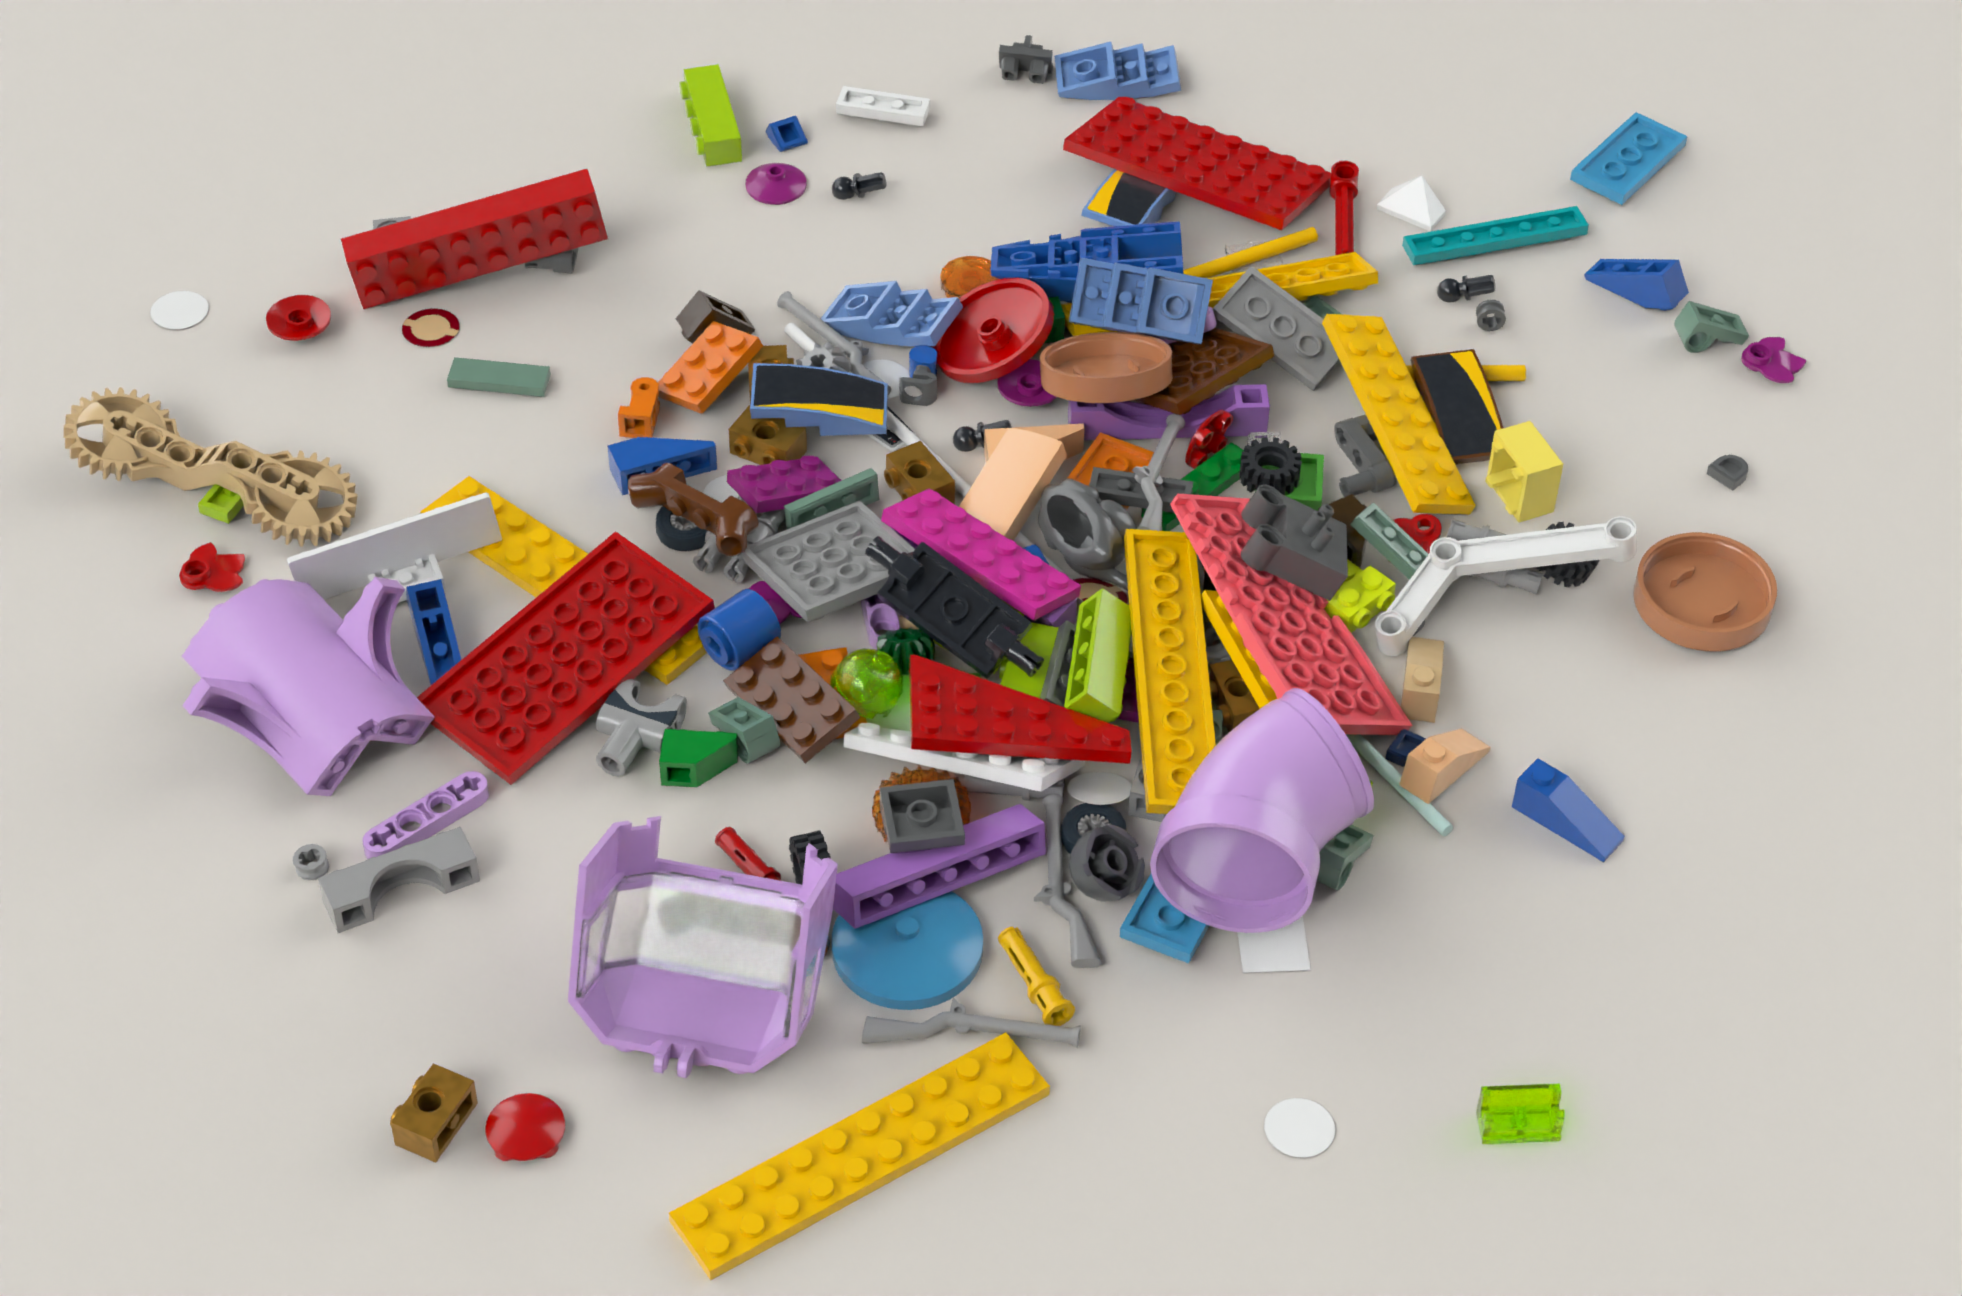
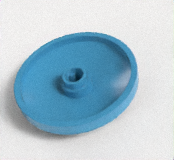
(912, 955)

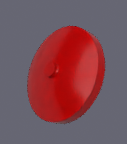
(995, 330)

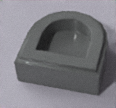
(1729, 470)

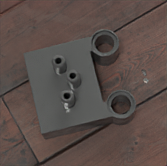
(1296, 542)

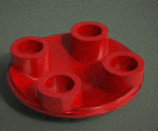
(1208, 438)
(525, 1127)

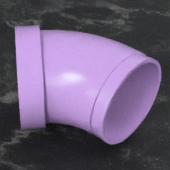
(1257, 815)

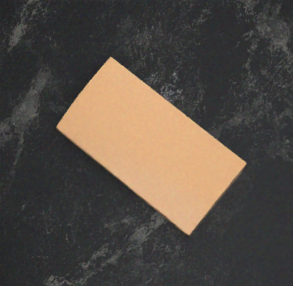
(1014, 480)

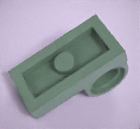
(1701, 325)
(753, 726)
(1340, 854)

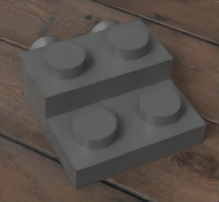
(921, 816)

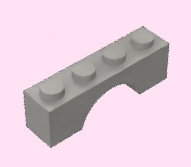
(438, 861)

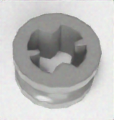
(314, 869)

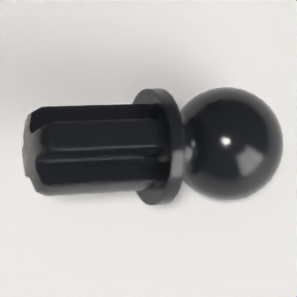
(845, 188)
(1451, 290)
(967, 438)

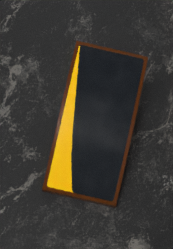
(1459, 402)

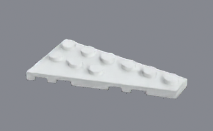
(1012, 770)

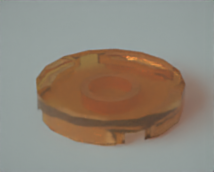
(965, 275)

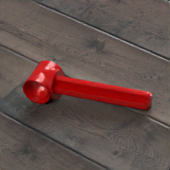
(1343, 190)

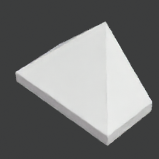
(1414, 204)

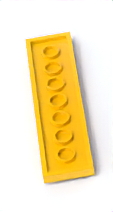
(1398, 415)

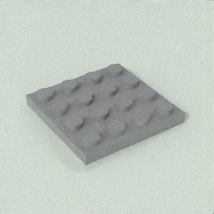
(825, 561)

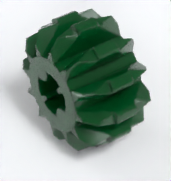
(906, 642)

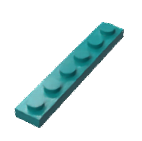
(1495, 235)

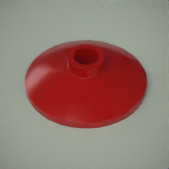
(298, 317)

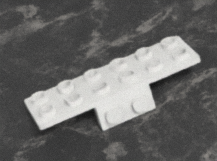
(399, 550)

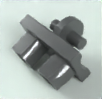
(1025, 58)

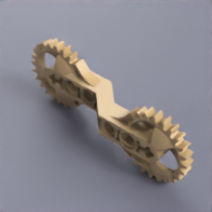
(273, 487)

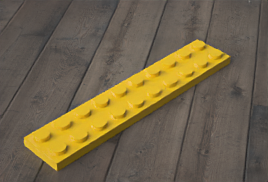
(1299, 279)
(538, 556)
(1168, 662)
(857, 1155)

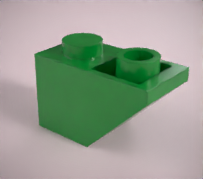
(695, 757)

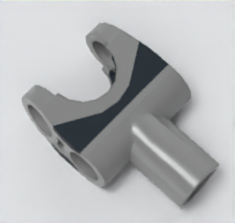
(634, 725)

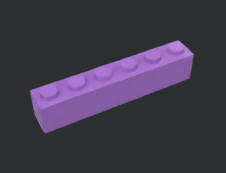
(913, 877)

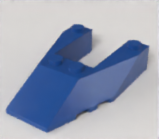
(1056, 262)

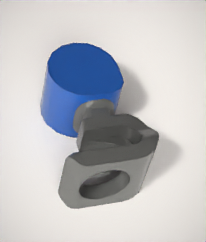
(922, 375)

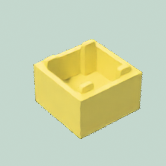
(1524, 471)

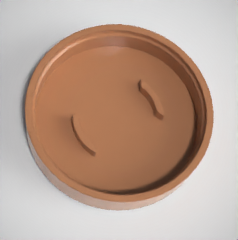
(1106, 367)
(1705, 591)

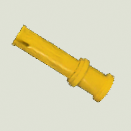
(1042, 988)

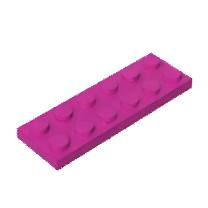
(982, 553)

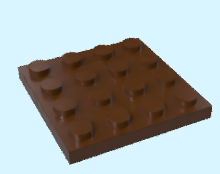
(1208, 368)

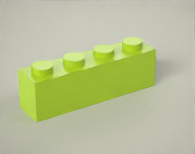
(711, 115)
(1041, 641)
(1099, 657)

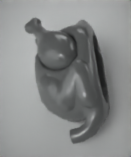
(1085, 529)

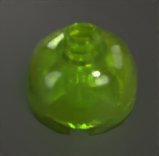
(869, 682)

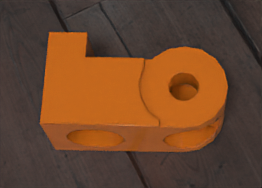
(642, 413)

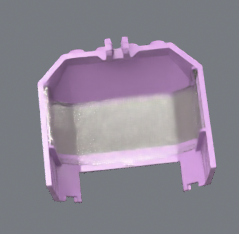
(695, 954)

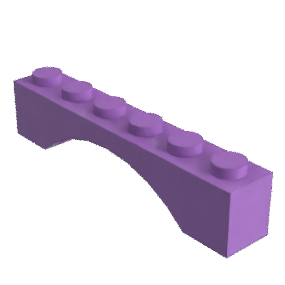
(1139, 421)

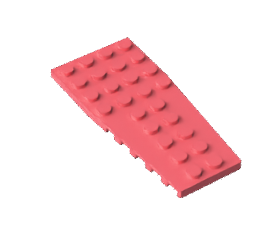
(1286, 624)

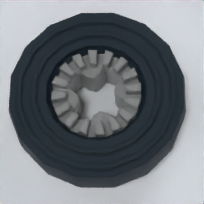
(674, 536)
(1086, 818)

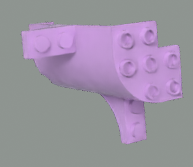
(304, 678)

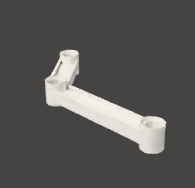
(1455, 558)

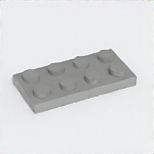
(1271, 315)

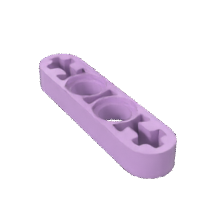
(422, 812)

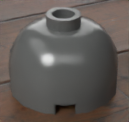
(1106, 864)

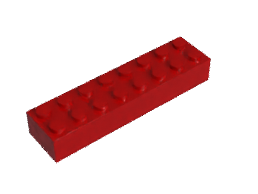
(474, 238)

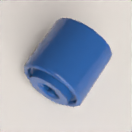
(738, 629)

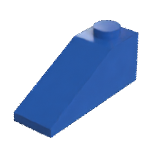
(1642, 281)
(648, 454)
(433, 628)
(1565, 809)

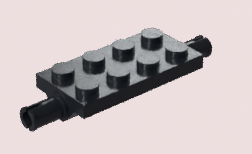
(953, 609)

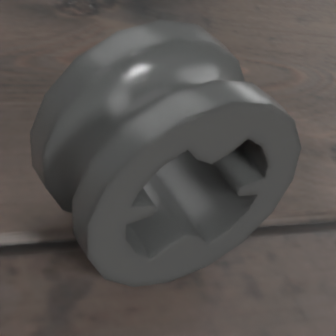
(1490, 307)

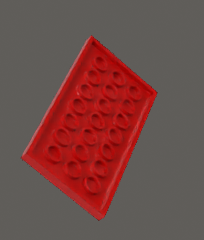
(1199, 162)
(563, 656)

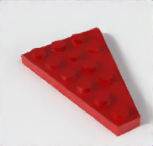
(982, 717)

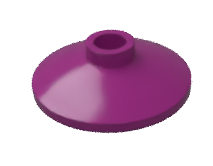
(776, 183)
(1024, 386)

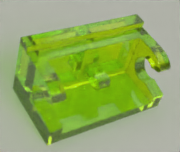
(1520, 1113)

